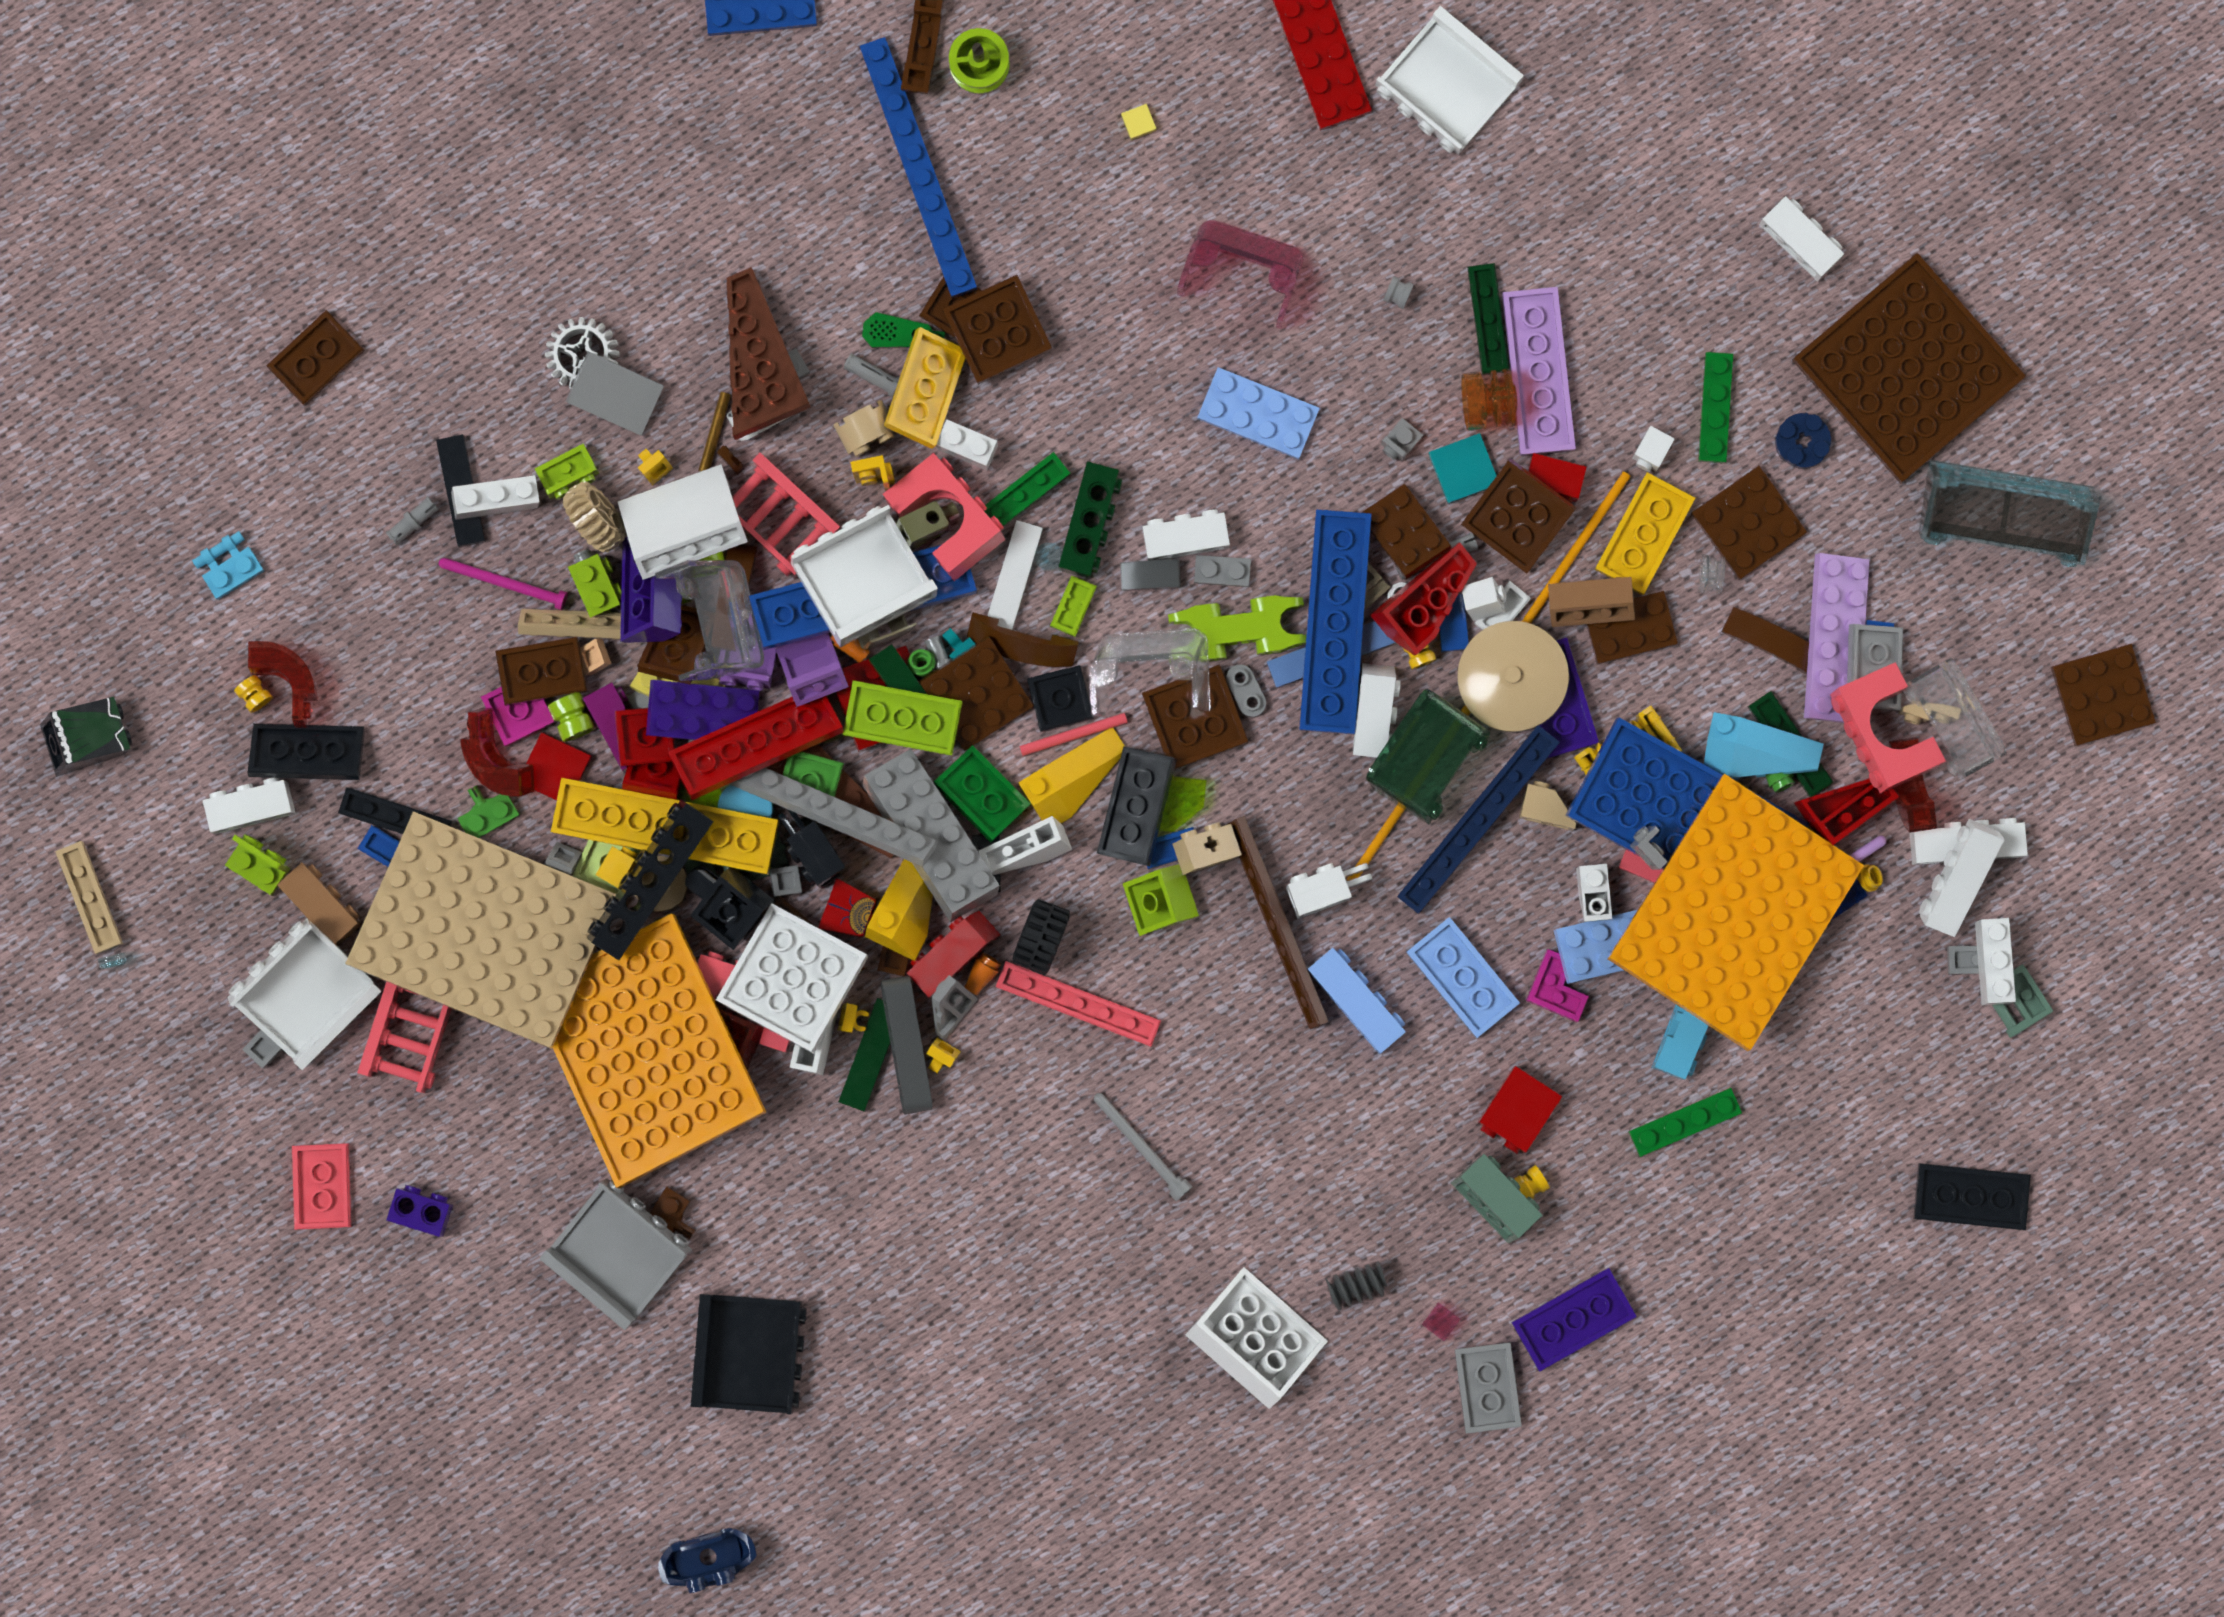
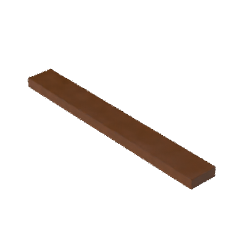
(1278, 925)

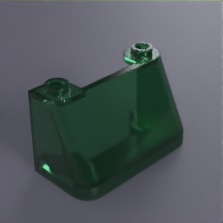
(1425, 755)

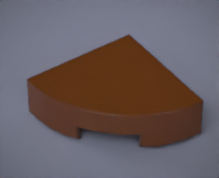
(728, 457)

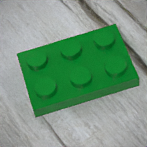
(981, 794)

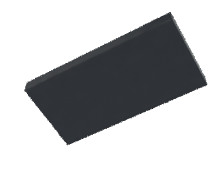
(306, 752)
(1136, 806)
(1972, 1196)

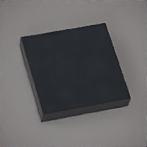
(1060, 698)

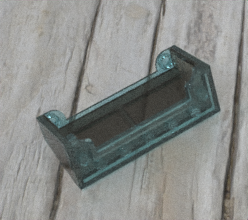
(2008, 511)

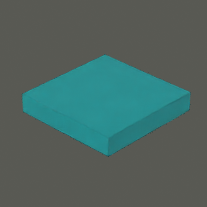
(1463, 468)

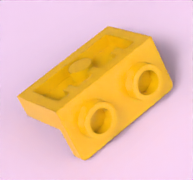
(870, 469)

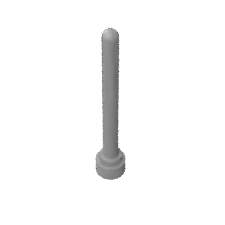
(1177, 1186)

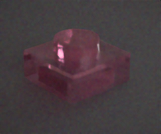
(1440, 1321)

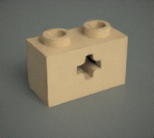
(1194, 856)

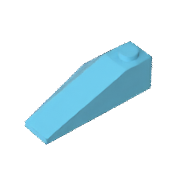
(1751, 749)

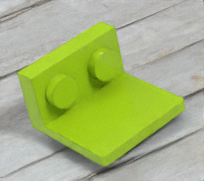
(256, 865)

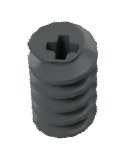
(1356, 1286)

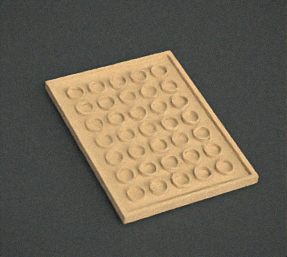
(480, 930)

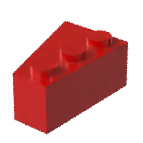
(1843, 809)
(952, 952)

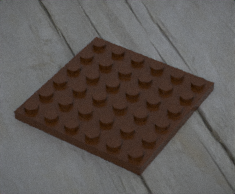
(1908, 368)

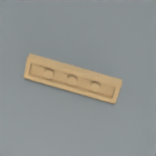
(569, 623)
(89, 897)

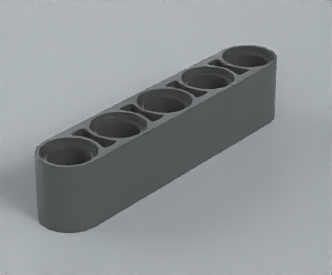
(906, 1045)

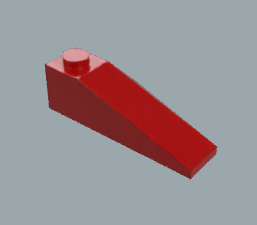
(1420, 607)

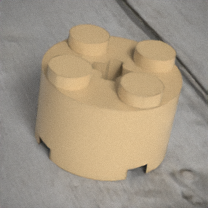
(864, 428)

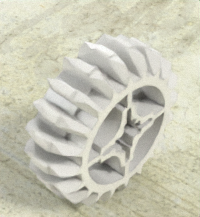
(585, 343)

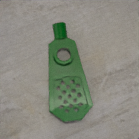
(903, 333)

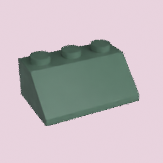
(1497, 1198)

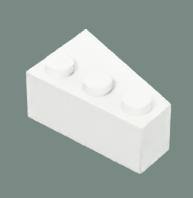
(1375, 709)

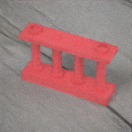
(803, 508)
(380, 1035)

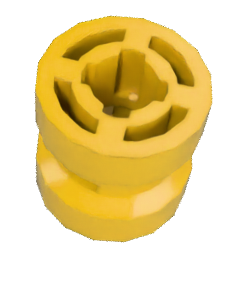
(1423, 658)
(253, 693)
(1532, 1182)

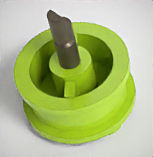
(979, 60)

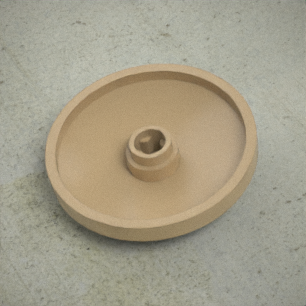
(1513, 676)

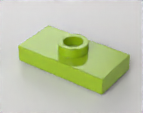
(1073, 606)

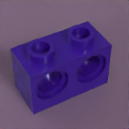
(418, 1217)

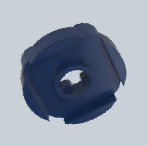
(1811, 427)

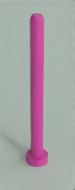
(558, 599)

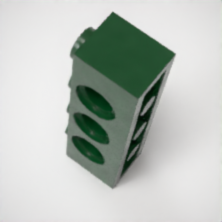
(1094, 477)

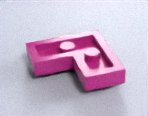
(1549, 989)

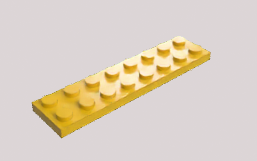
(632, 817)

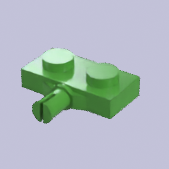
(487, 813)

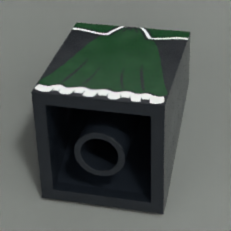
(85, 735)

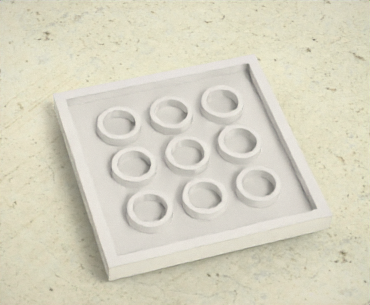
(792, 978)

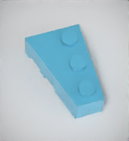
(1680, 1044)

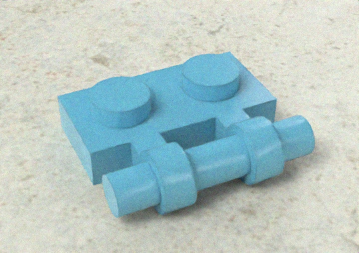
(231, 573)

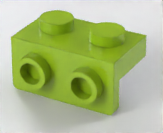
(566, 471)
(596, 585)

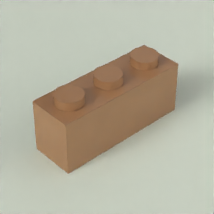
(1591, 601)
(320, 903)

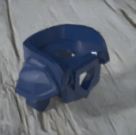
(682, 1564)

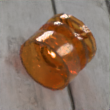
(1488, 399)

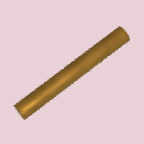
(714, 432)

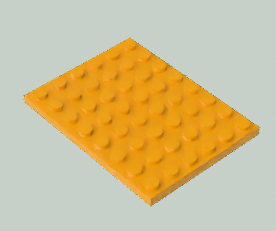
(1735, 912)
(652, 1056)

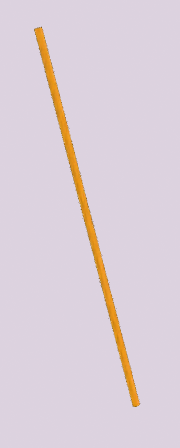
(1529, 617)

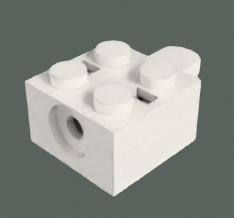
(1323, 889)

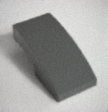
(1150, 575)

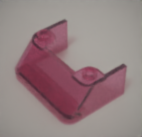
(1280, 257)

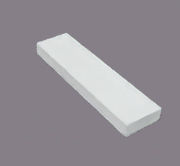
(1015, 573)

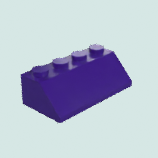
(647, 606)

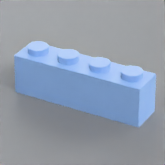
(1356, 1000)

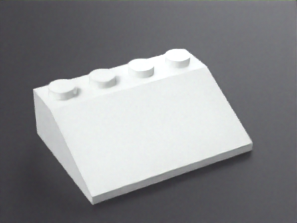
(1256, 1338)

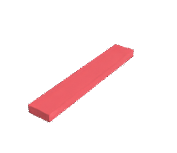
(1078, 1003)

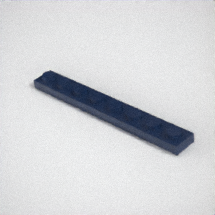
(1478, 819)

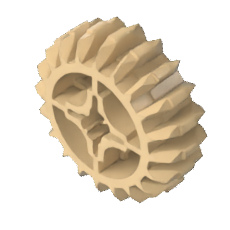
(594, 517)

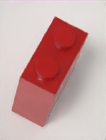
(1518, 1110)

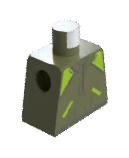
(919, 531)

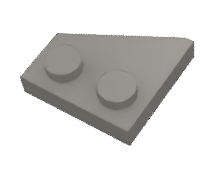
(950, 1005)

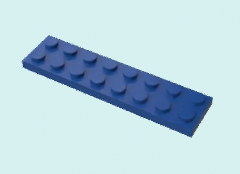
(791, 616)
(1335, 622)

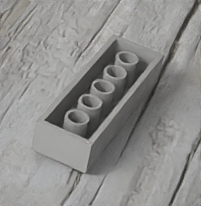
(955, 868)

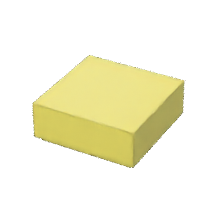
(1138, 122)

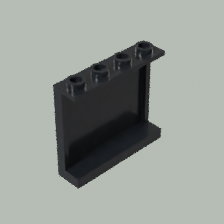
(747, 1353)

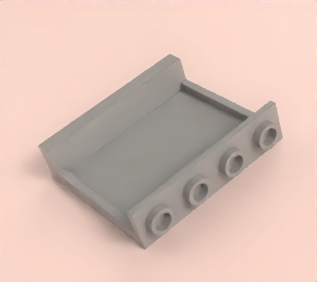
(616, 1253)

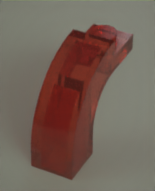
(280, 661)
(488, 763)
(1914, 803)

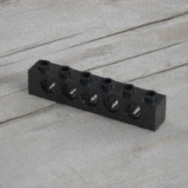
(649, 895)

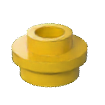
(1870, 877)

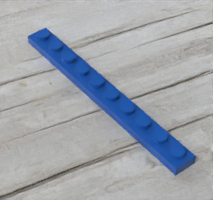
(918, 168)

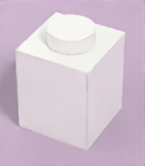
(1652, 449)
(1484, 598)

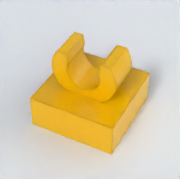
(654, 466)
(848, 1018)
(942, 1055)

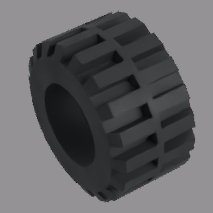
(1041, 936)

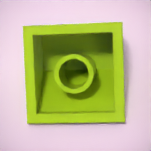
(1160, 899)

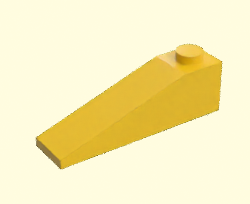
(1070, 779)
(903, 913)

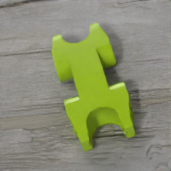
(1258, 626)

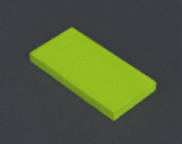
(902, 718)

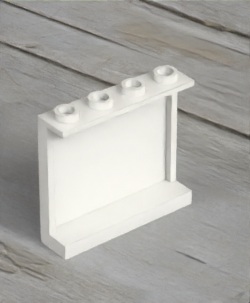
(1449, 81)
(682, 521)
(862, 575)
(303, 993)

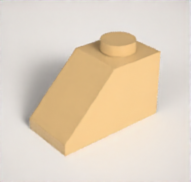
(1545, 807)

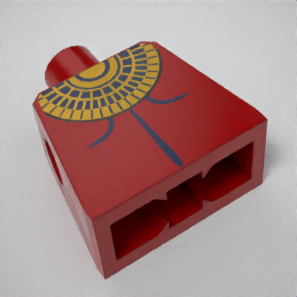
(847, 910)

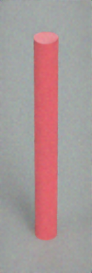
(1073, 734)

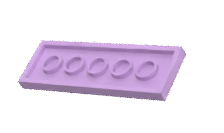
(1539, 371)
(1837, 602)

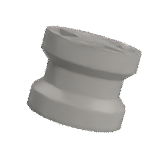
(1398, 292)

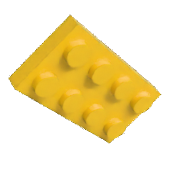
(925, 388)
(1645, 532)

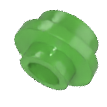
(918, 656)

